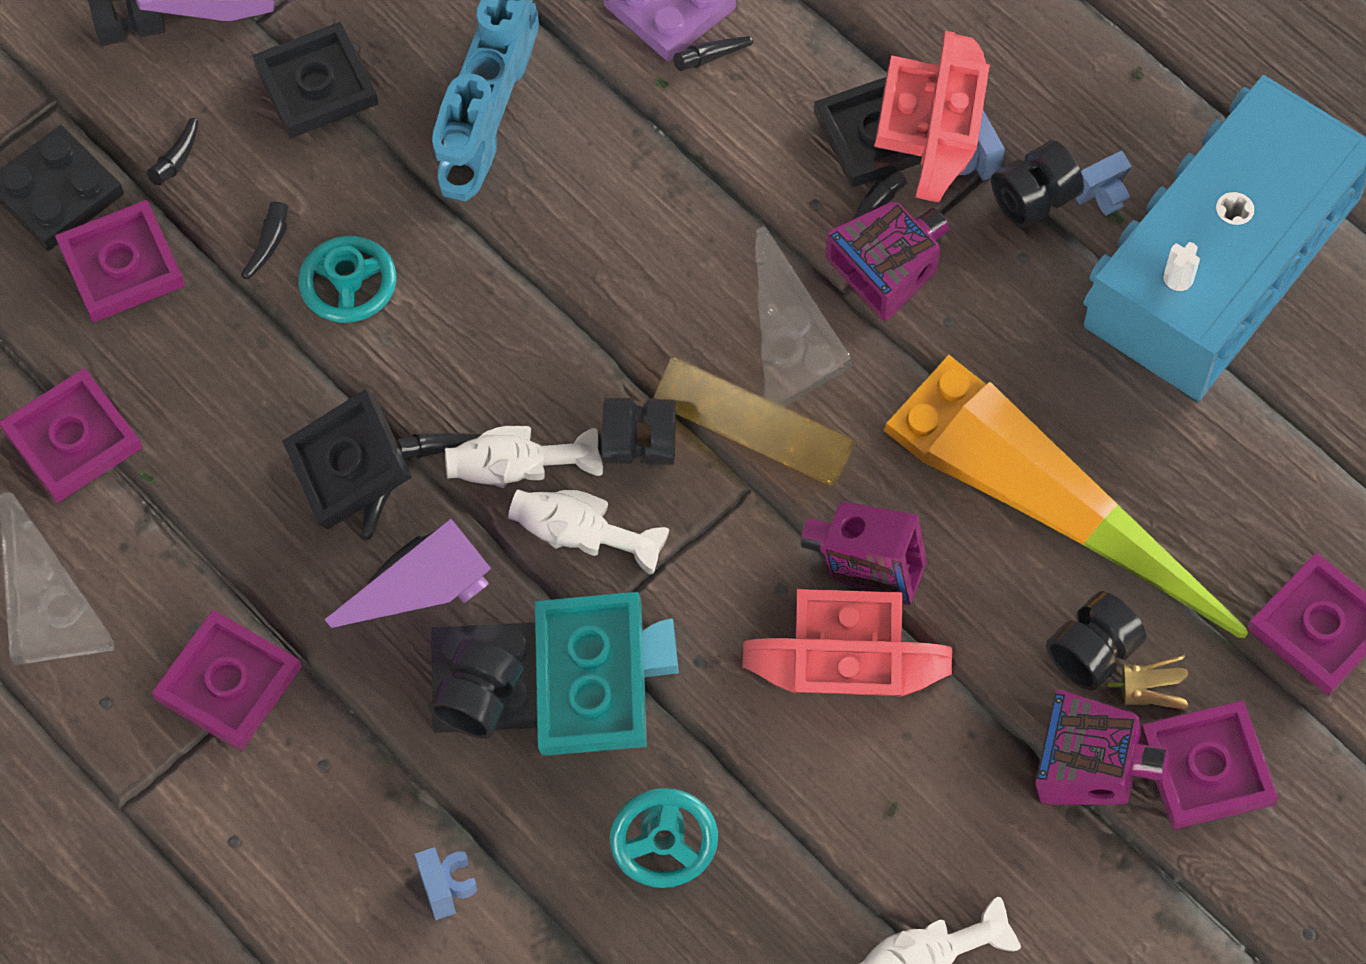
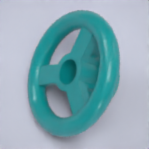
(342, 256)
(662, 814)

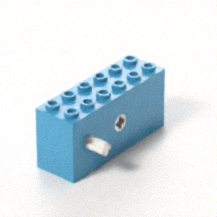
(1227, 236)

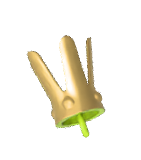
(1139, 678)

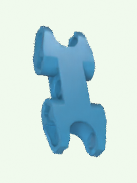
(476, 106)

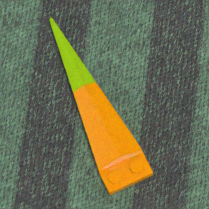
(992, 446)

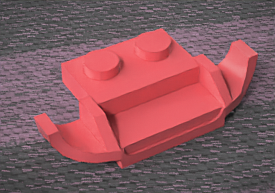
(935, 111)
(848, 647)

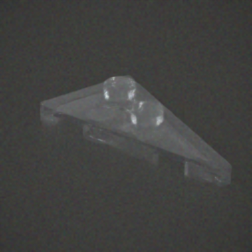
(797, 340)
(43, 604)

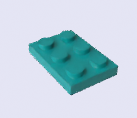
(590, 674)

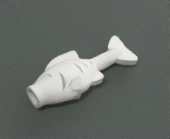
(510, 456)
(576, 521)
(937, 947)

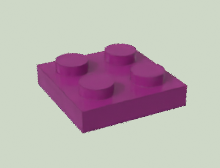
(120, 261)
(70, 435)
(1316, 624)
(227, 680)
(1211, 765)

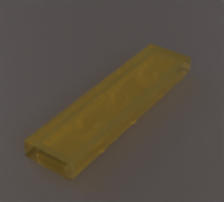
(755, 421)

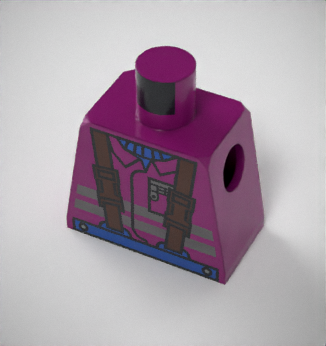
(887, 254)
(870, 548)
(1093, 754)

